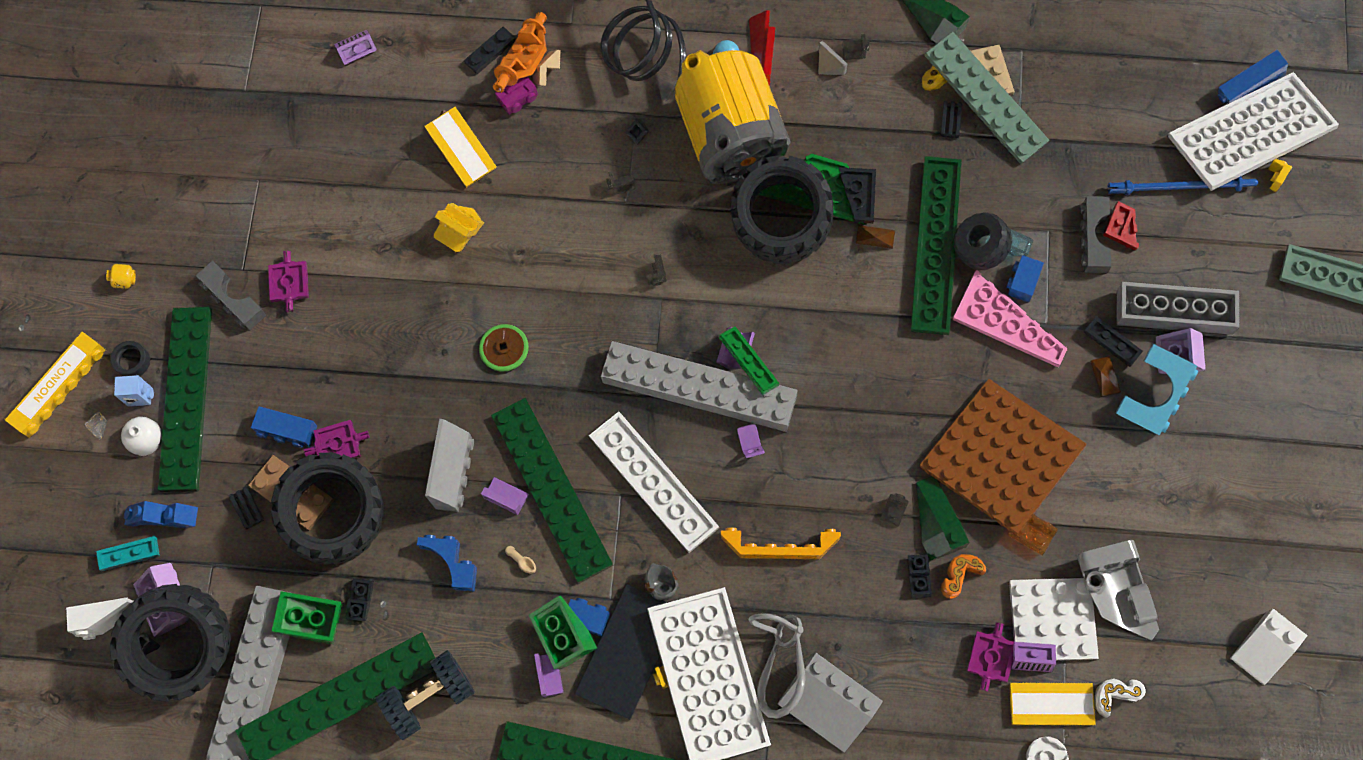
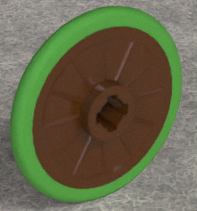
(508, 358)

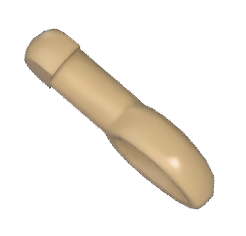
(525, 563)

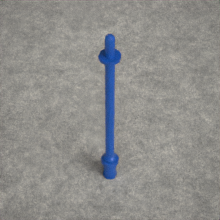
(1128, 187)

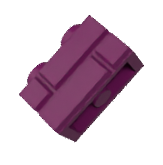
(517, 95)

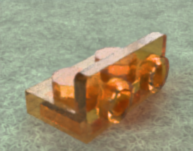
(1036, 534)

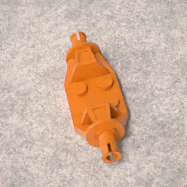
(524, 54)

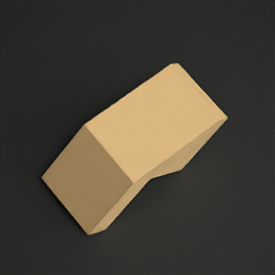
(550, 62)

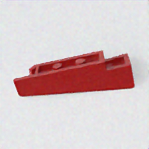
(762, 41)

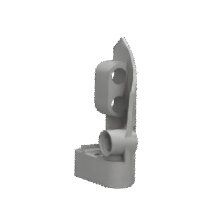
(1122, 592)

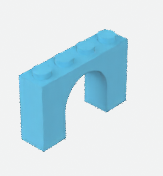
(1156, 417)

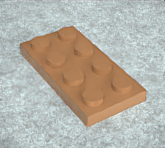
(311, 503)

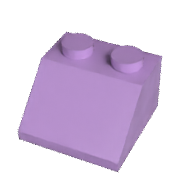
(1185, 344)

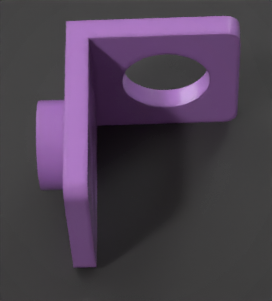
(750, 441)

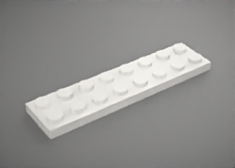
(654, 482)

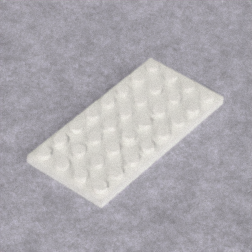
(1252, 131)
(708, 676)

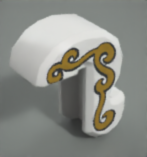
(1114, 688)

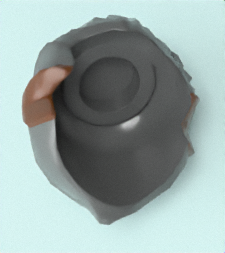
(660, 582)

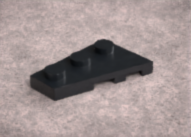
(860, 192)

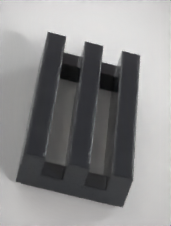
(952, 105)
(238, 494)

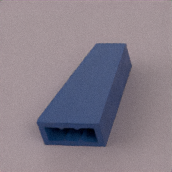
(1255, 77)

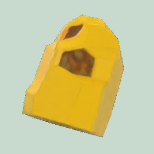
(933, 79)

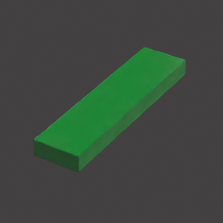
(749, 360)

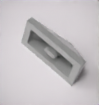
(830, 62)

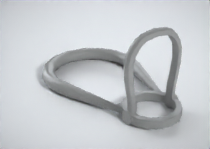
(766, 672)

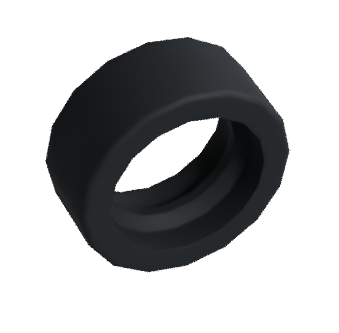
(121, 349)

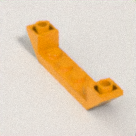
(789, 551)

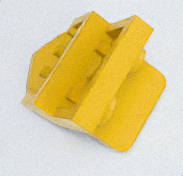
(457, 226)

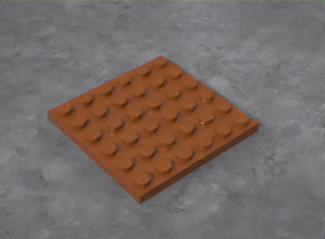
(1003, 456)

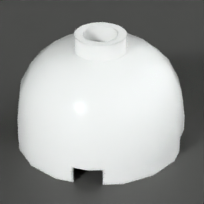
(141, 436)

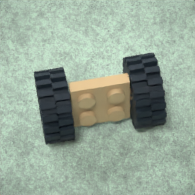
(399, 711)

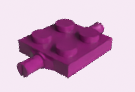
(288, 281)
(338, 439)
(991, 657)

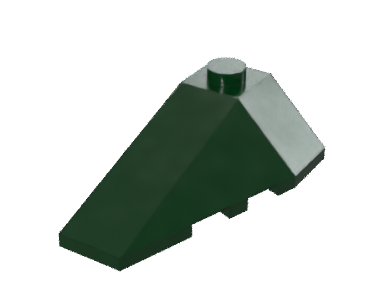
(938, 18)
(939, 523)

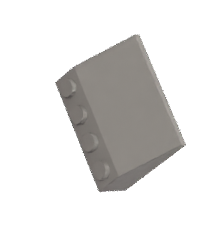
(449, 467)
(832, 703)

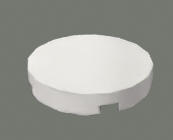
(1046, 749)

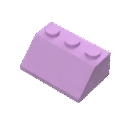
(151, 579)

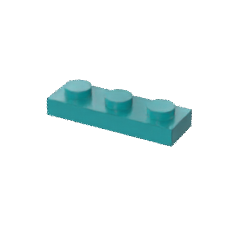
(128, 553)

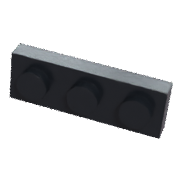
(490, 50)
(1113, 341)

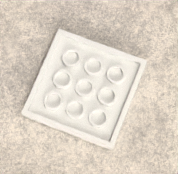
(1055, 614)

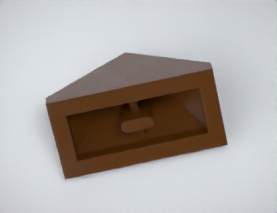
(875, 236)
(1105, 376)

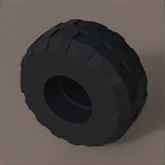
(974, 229)

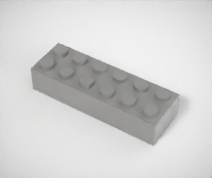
(1177, 308)

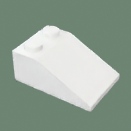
(95, 618)
(1268, 646)

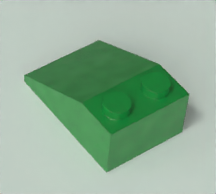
(307, 617)
(561, 633)

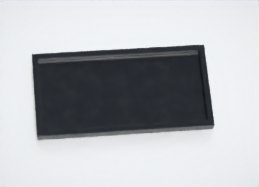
(623, 656)

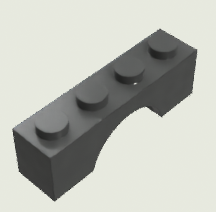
(1096, 256)
(245, 309)

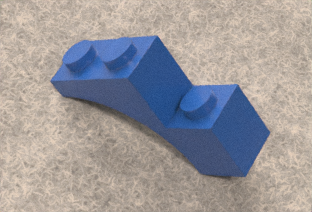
(158, 514)
(448, 548)

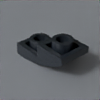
(919, 576)
(360, 599)

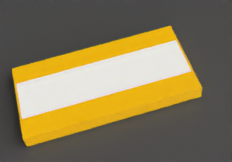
(460, 147)
(1052, 704)

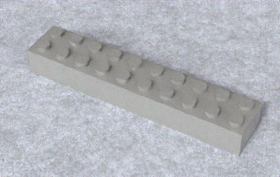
(697, 386)
(251, 677)

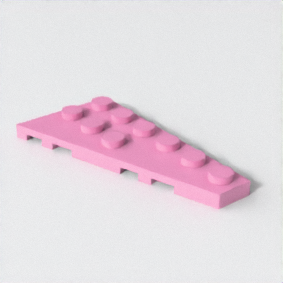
(1000, 318)

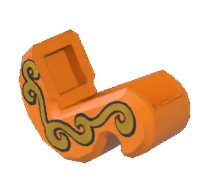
(956, 572)

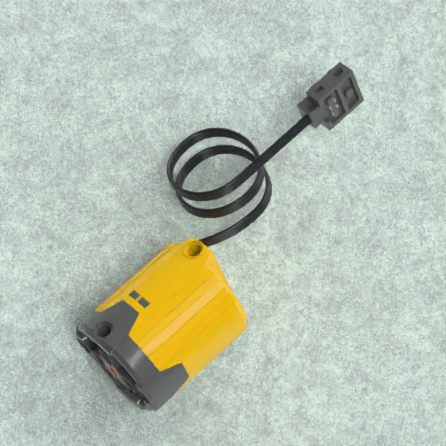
(718, 95)

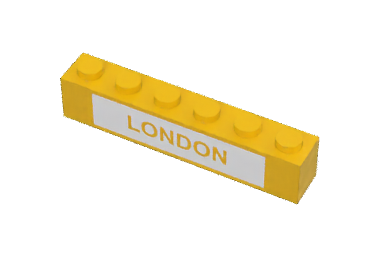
(55, 385)

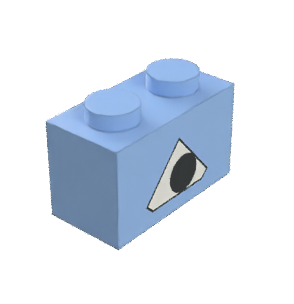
(133, 391)

